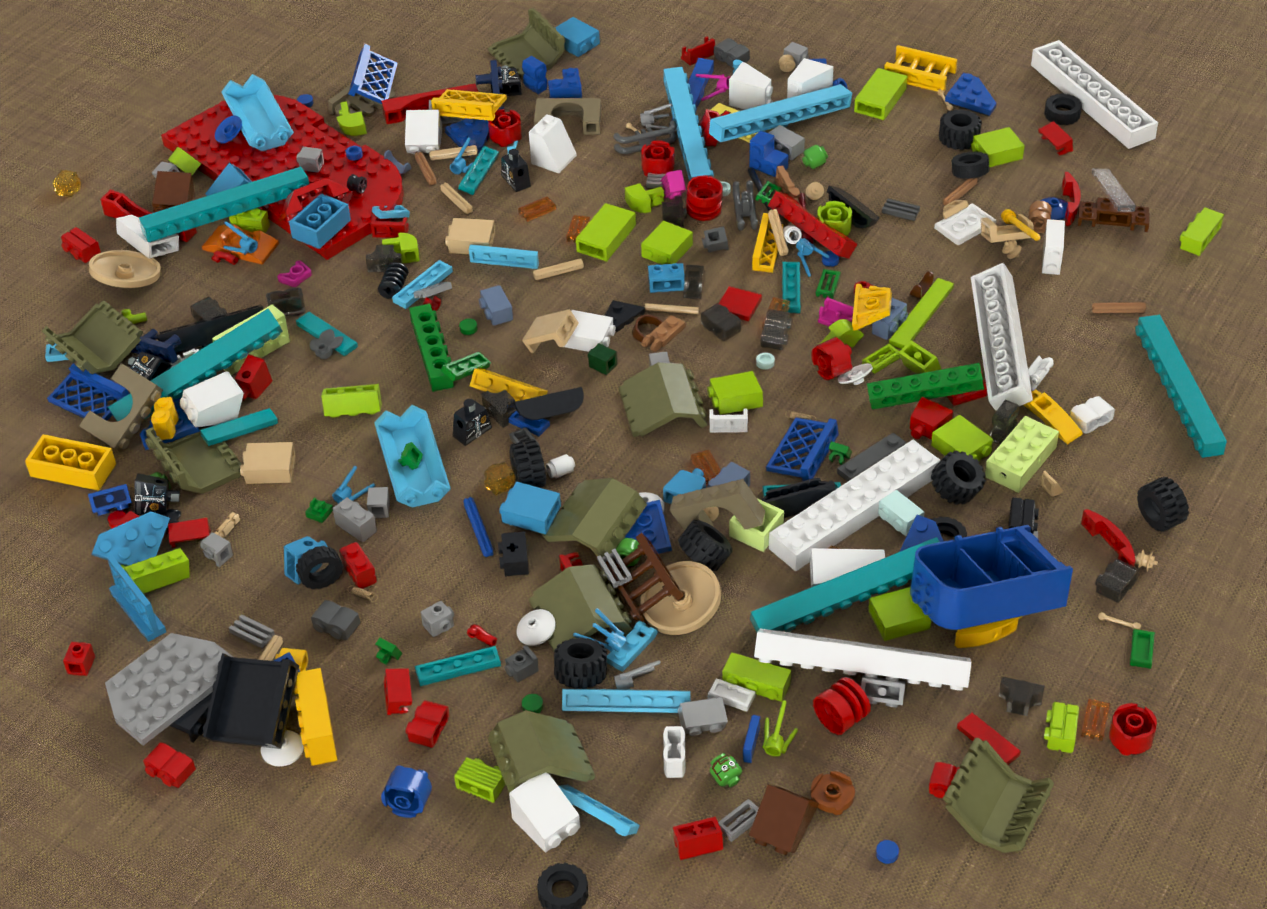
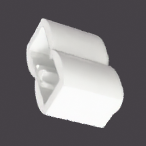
(1092, 414)
(674, 751)

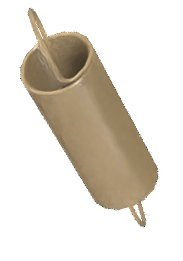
(800, 415)
(362, 593)

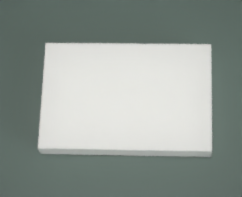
(963, 224)

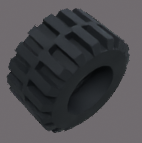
(958, 128)
(528, 463)
(958, 477)
(1163, 504)
(705, 544)
(580, 663)

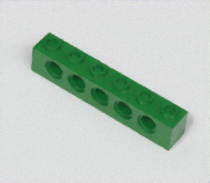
(431, 345)
(926, 385)

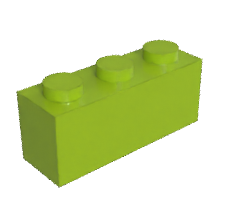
(1201, 231)
(351, 400)
(159, 570)
(757, 676)

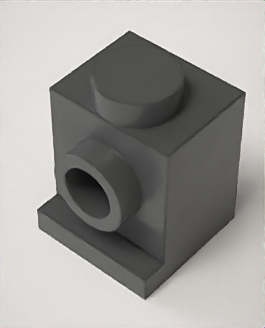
(715, 239)
(521, 664)

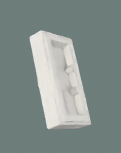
(732, 694)

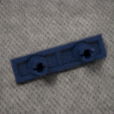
(492, 79)
(160, 349)

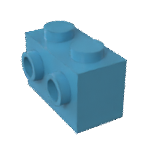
(666, 277)

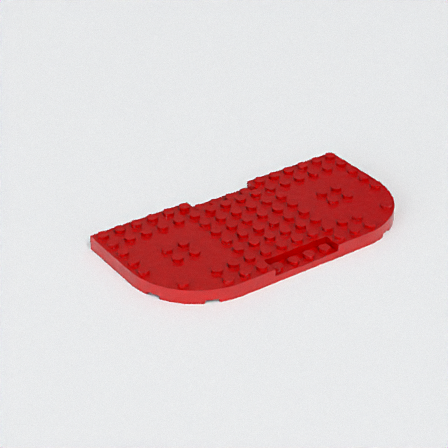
(309, 130)

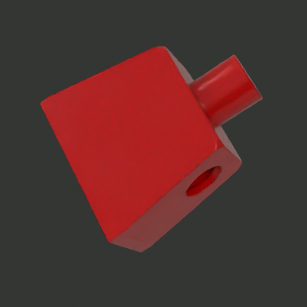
(253, 377)
(928, 417)

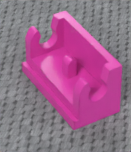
(834, 311)

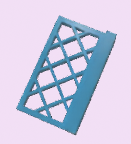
(134, 602)

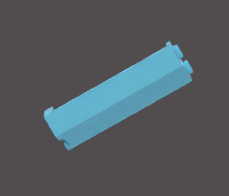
(260, 114)
(429, 480)

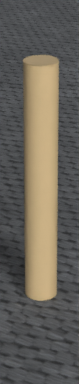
(671, 308)

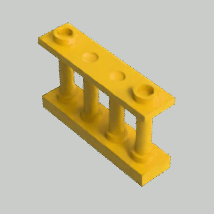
(925, 78)

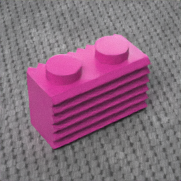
(673, 184)

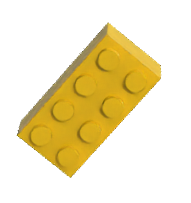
(70, 462)
(314, 717)

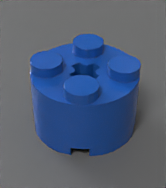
(406, 791)

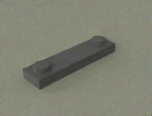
(870, 456)

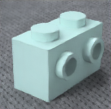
(899, 511)

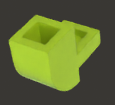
(349, 123)
(184, 161)
(642, 200)
(405, 245)
(844, 331)

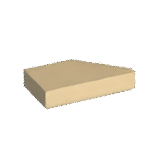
(954, 207)

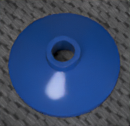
(228, 129)
(1058, 207)

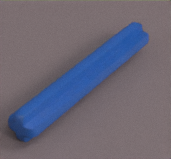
(478, 527)

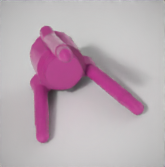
(722, 84)

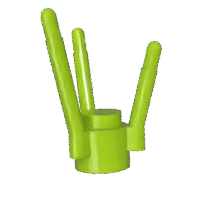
(774, 744)

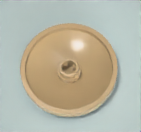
(124, 269)
(693, 610)

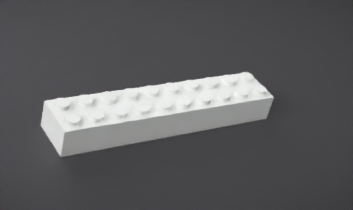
(1098, 96)
(1001, 337)
(851, 504)
(863, 658)

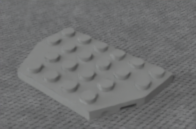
(163, 684)

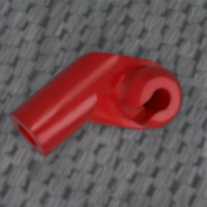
(224, 255)
(479, 633)

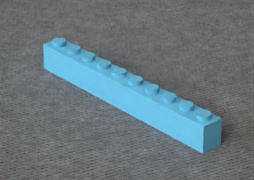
(780, 113)
(687, 123)

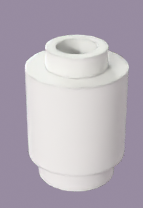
(796, 234)
(560, 466)

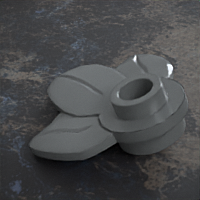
(325, 344)

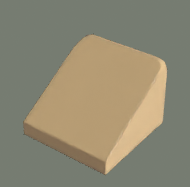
(1050, 485)

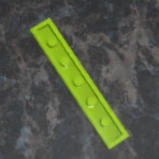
(921, 313)

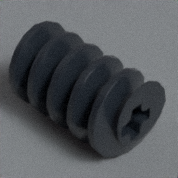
(393, 280)

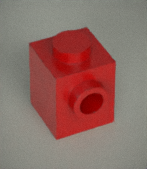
(79, 658)

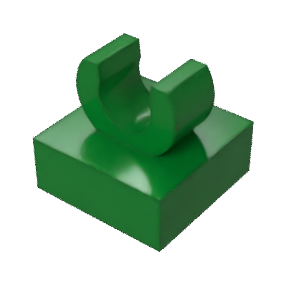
(839, 450)
(410, 456)
(319, 510)
(387, 651)

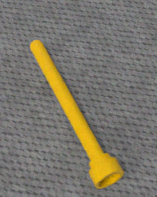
(1009, 217)

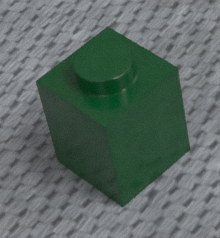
(602, 359)

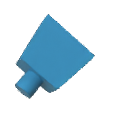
(683, 483)
(293, 552)

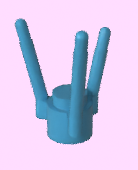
(459, 163)
(247, 244)
(806, 248)
(345, 491)
(614, 639)

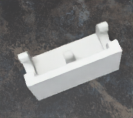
(728, 422)

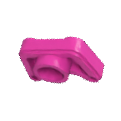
(297, 274)

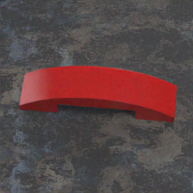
(1071, 188)
(1097, 524)

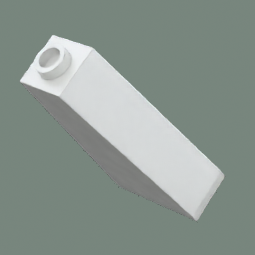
(130, 230)
(831, 563)

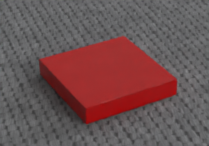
(741, 302)

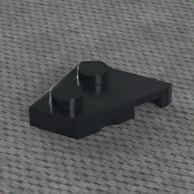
(623, 313)

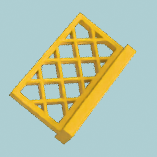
(468, 104)

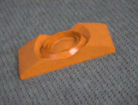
(225, 236)

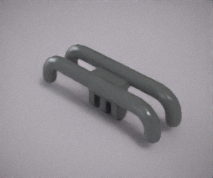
(645, 138)
(745, 206)

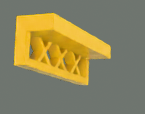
(763, 246)
(495, 383)

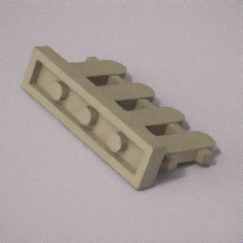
(334, 103)

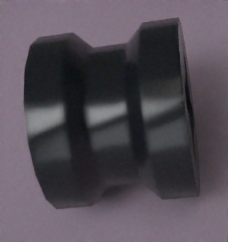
(357, 183)

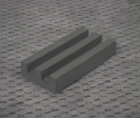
(901, 209)

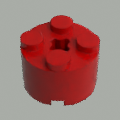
(505, 128)
(657, 158)
(832, 358)
(1132, 729)

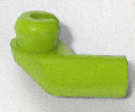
(137, 318)

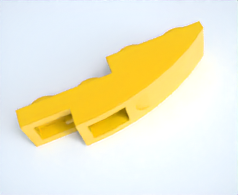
(1054, 416)
(985, 633)

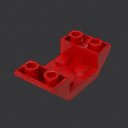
(327, 187)

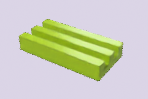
(884, 359)

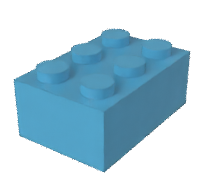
(320, 221)

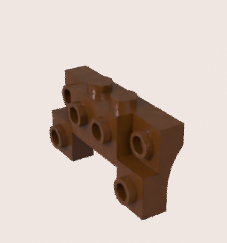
(1105, 213)

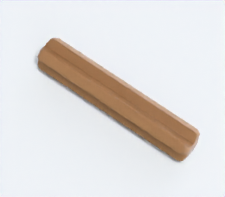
(425, 168)
(960, 190)
(1119, 307)

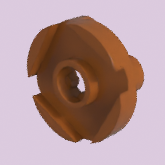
(833, 803)

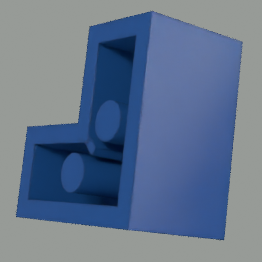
(568, 86)
(764, 156)

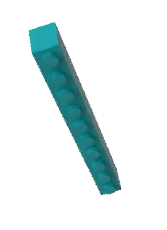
(222, 204)
(209, 360)
(1181, 386)
(837, 592)

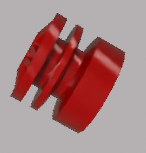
(704, 198)
(841, 705)

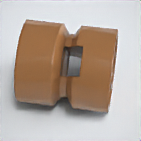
(1038, 214)

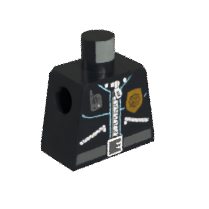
(510, 82)
(515, 170)
(148, 365)
(470, 422)
(153, 494)

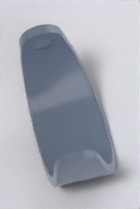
(402, 169)

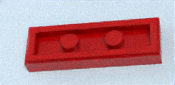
(974, 728)

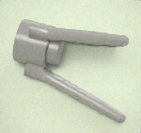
(648, 118)
(625, 682)

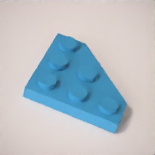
(133, 540)

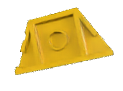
(870, 305)

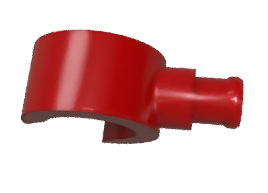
(435, 304)

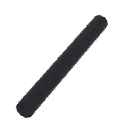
(757, 183)

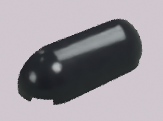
(861, 215)
(550, 404)
(798, 496)

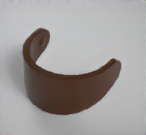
(920, 290)
(644, 319)

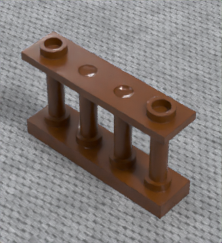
(661, 575)

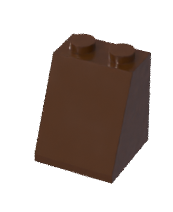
(172, 190)
(782, 819)

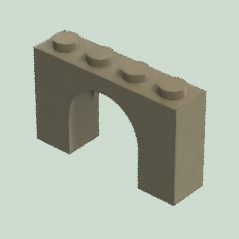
(585, 108)
(144, 396)
(733, 496)

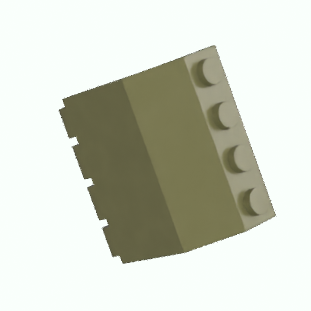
(536, 40)
(97, 340)
(660, 396)
(194, 463)
(597, 515)
(573, 601)
(535, 745)
(993, 800)

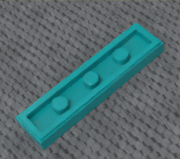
(478, 170)
(791, 285)
(315, 326)
(239, 426)
(457, 666)

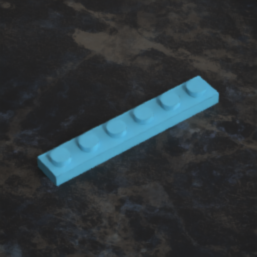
(623, 700)

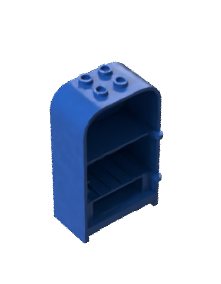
(987, 578)

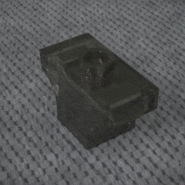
(674, 212)
(382, 258)
(694, 281)
(499, 406)
(1020, 695)

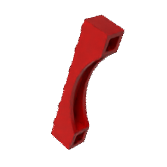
(395, 108)
(119, 205)
(821, 232)

